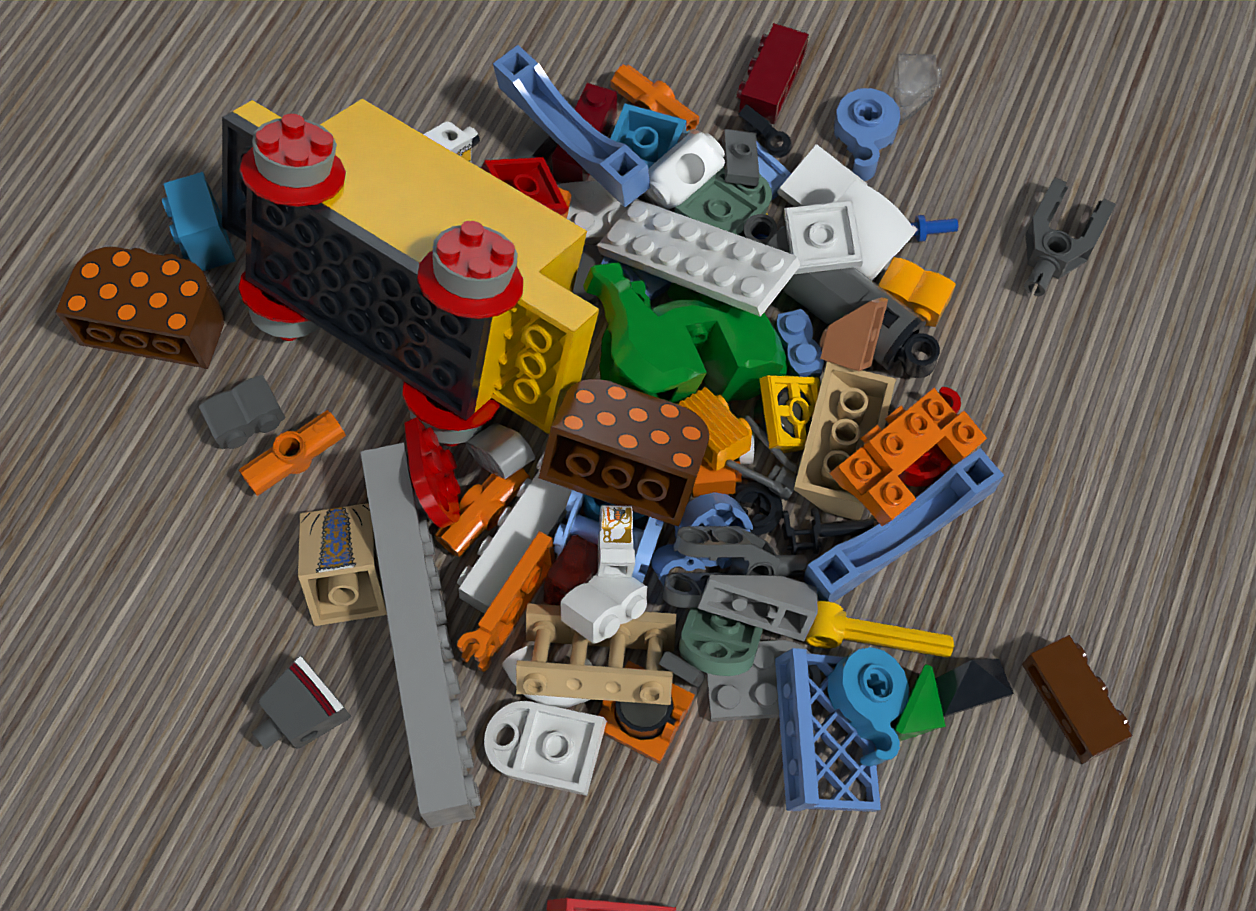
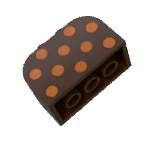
(142, 306)
(626, 448)

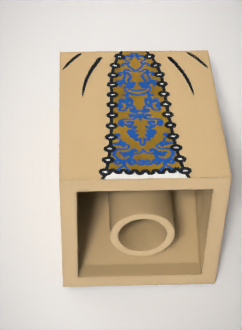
(340, 565)

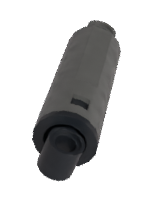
(840, 291)

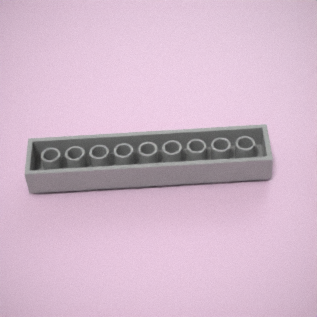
(420, 641)

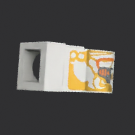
(615, 541)

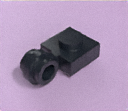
(757, 124)

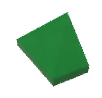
(923, 709)

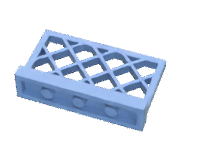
(798, 739)

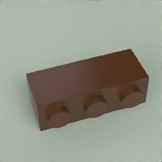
(1077, 699)

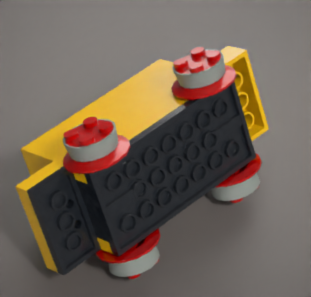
(407, 262)

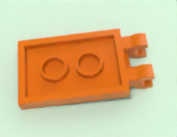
(509, 603)

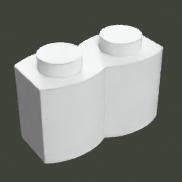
(602, 605)

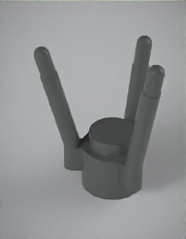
(780, 480)

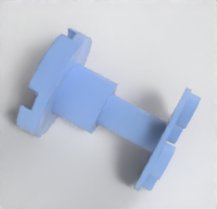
(643, 540)

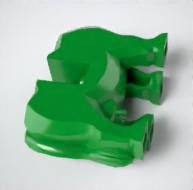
(682, 341)

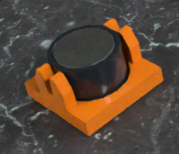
(646, 721)

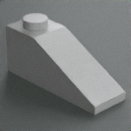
(763, 601)

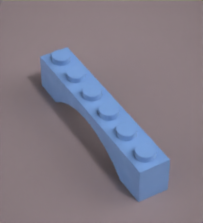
(604, 159)
(865, 555)

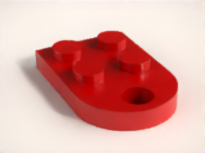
(432, 474)

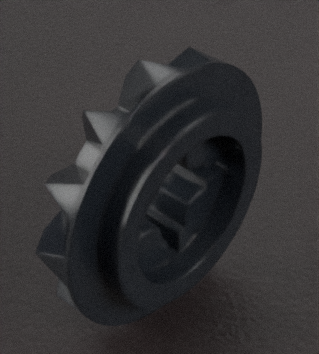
(769, 504)

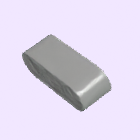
(500, 450)

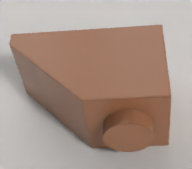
(855, 336)

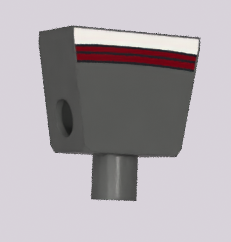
(299, 707)

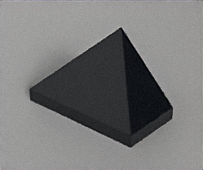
(972, 685)

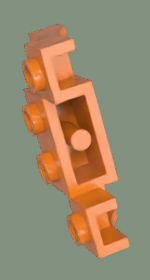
(874, 468)

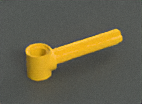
(833, 626)

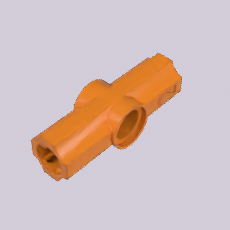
(651, 95)
(275, 465)
(480, 511)

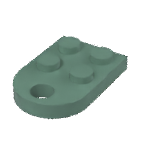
(726, 203)
(728, 640)

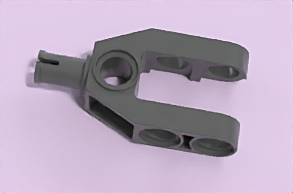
(1054, 251)
(748, 556)

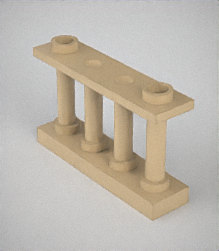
(612, 683)

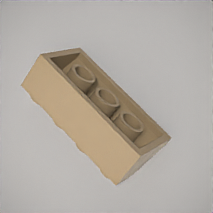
(844, 412)

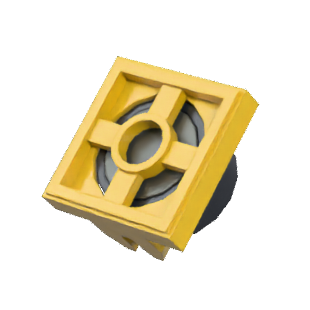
(786, 410)

